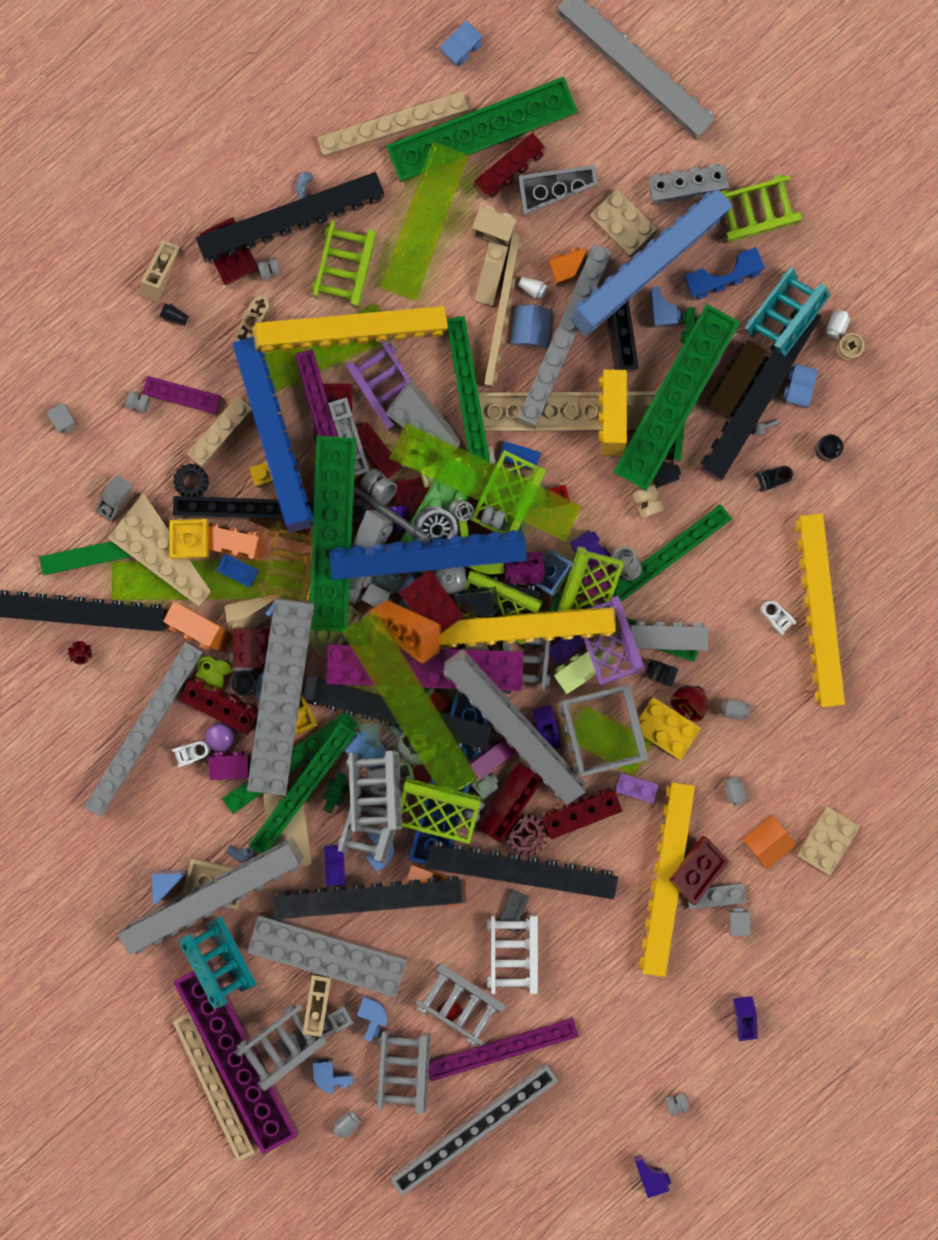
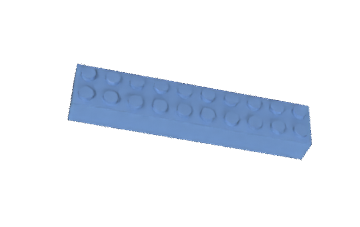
(650, 261)

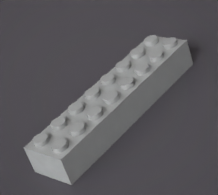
(327, 955)

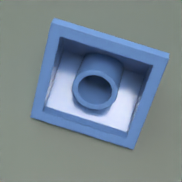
(531, 326)
(555, 573)
(164, 882)

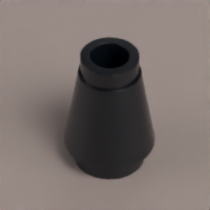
(173, 314)

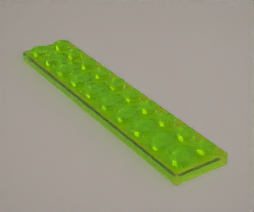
(485, 482)
(137, 582)
(410, 704)

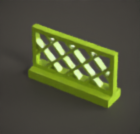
(535, 477)
(578, 572)
(503, 591)
(432, 791)

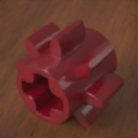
(80, 652)

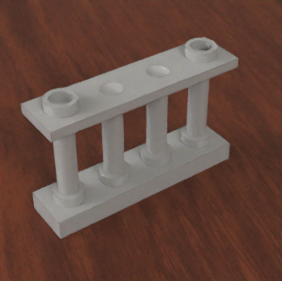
(544, 680)
(391, 800)
(386, 836)
(476, 996)
(421, 1063)
(282, 1066)

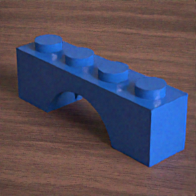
(747, 265)

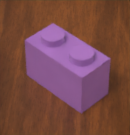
(636, 787)

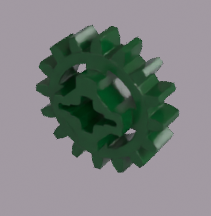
(335, 792)

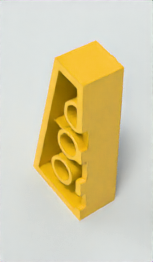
(614, 412)

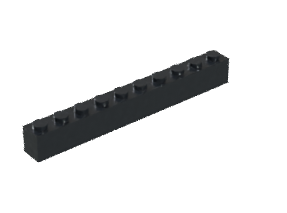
(290, 217)
(753, 405)
(242, 508)
(81, 612)
(374, 706)
(520, 871)
(369, 899)

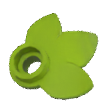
(215, 673)

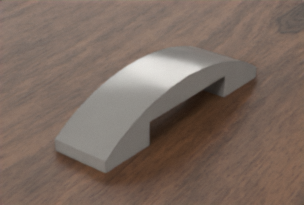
(346, 428)
(333, 1022)

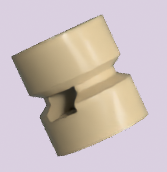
(850, 347)
(648, 502)

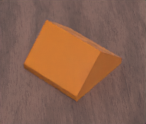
(769, 842)

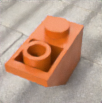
(566, 267)

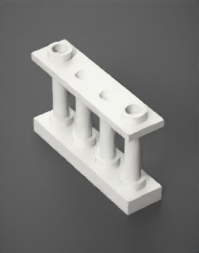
(530, 944)

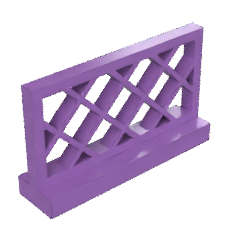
(627, 640)

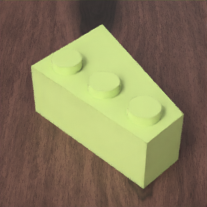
(579, 669)

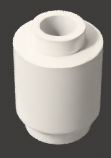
(838, 324)

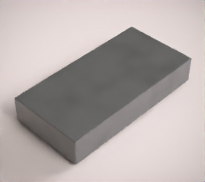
(514, 907)

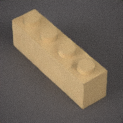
(220, 432)

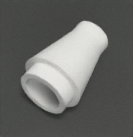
(533, 287)

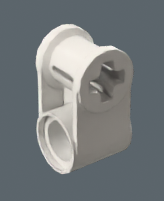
(778, 617)
(188, 754)

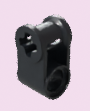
(772, 478)

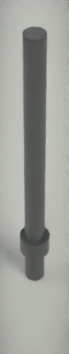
(412, 529)

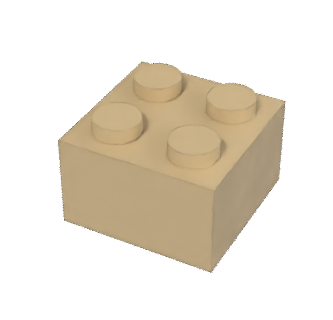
(494, 226)

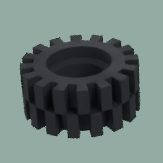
(191, 469)

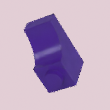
(564, 648)
(547, 725)
(334, 866)
(745, 1018)
(653, 1179)

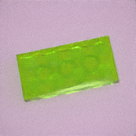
(607, 738)

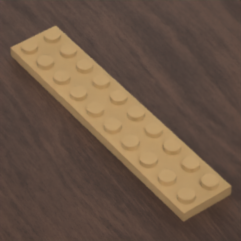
(562, 412)

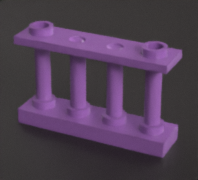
(368, 386)

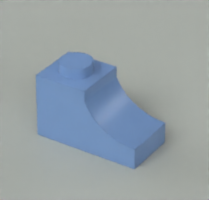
(663, 313)

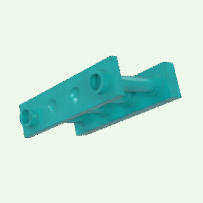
(801, 321)
(228, 949)

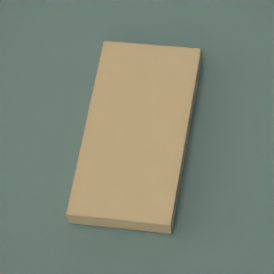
(296, 828)

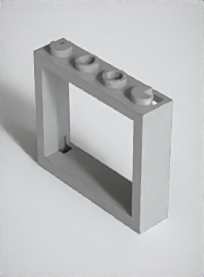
(634, 722)

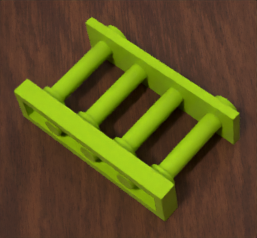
(771, 223)
(358, 277)

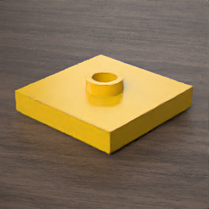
(188, 539)

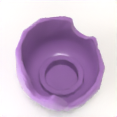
(220, 737)

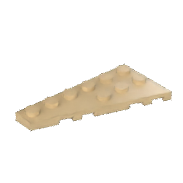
(147, 540)

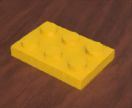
(667, 728)

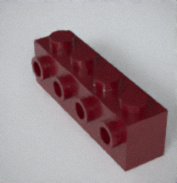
(509, 166)
(220, 705)
(508, 801)
(582, 813)

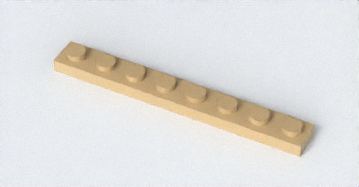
(393, 124)
(502, 319)
(214, 1087)

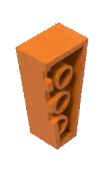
(410, 631)

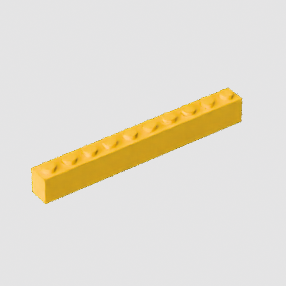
(349, 328)
(820, 610)
(531, 626)
(665, 895)

